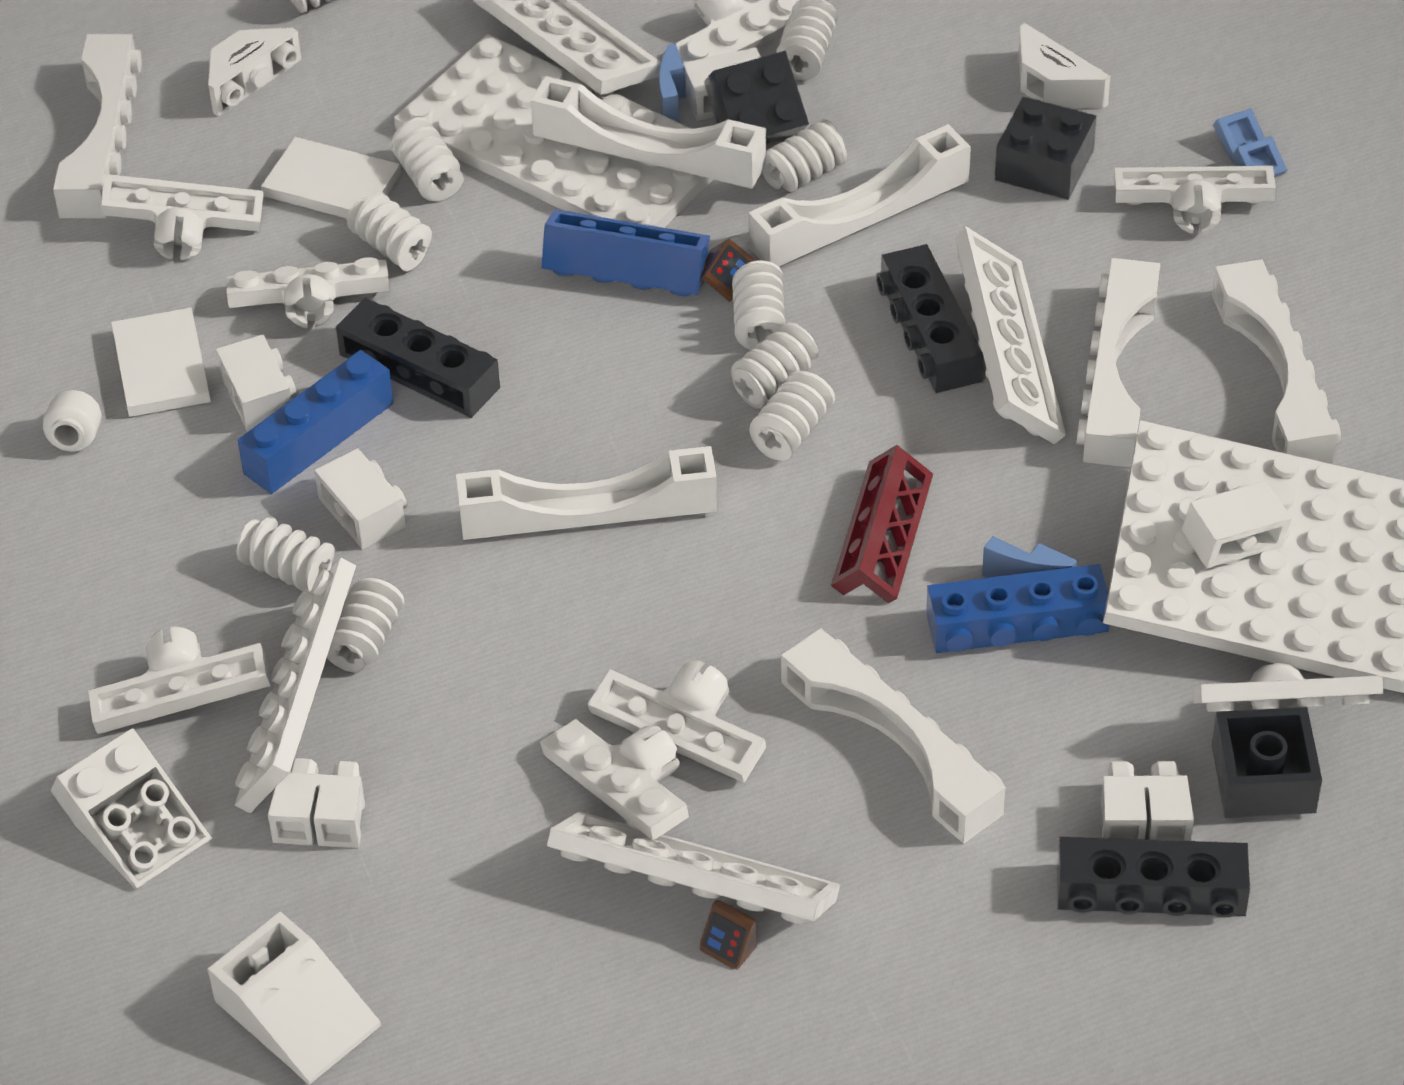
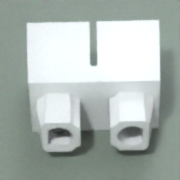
(1162, 794)
(318, 806)

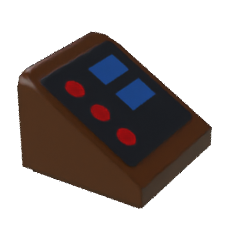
(721, 266)
(728, 935)

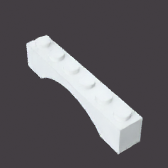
(110, 75)
(576, 117)
(924, 170)
(1251, 305)
(1111, 412)
(669, 486)
(833, 680)

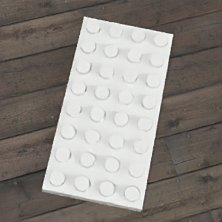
(487, 123)

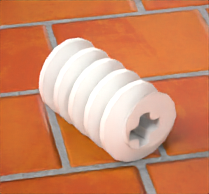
(808, 36)
(804, 156)
(427, 159)
(390, 230)
(757, 302)
(771, 362)
(791, 414)
(284, 553)
(364, 623)

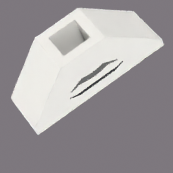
(248, 63)
(1057, 74)

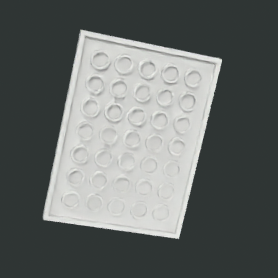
(1316, 603)

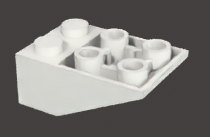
(130, 809)
(291, 998)

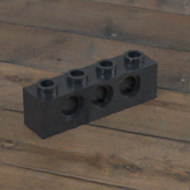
(930, 318)
(420, 357)
(1136, 863)

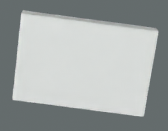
(328, 177)
(160, 362)

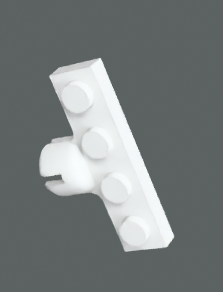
(735, 26)
(1195, 191)
(181, 209)
(308, 291)
(177, 681)
(1284, 687)
(685, 714)
(623, 774)

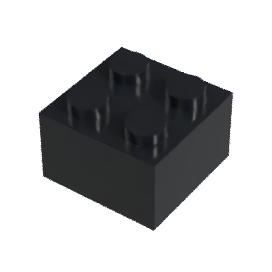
(760, 95)
(1045, 148)
(1266, 762)

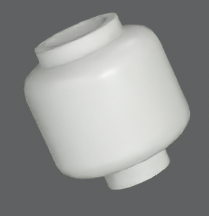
(72, 420)

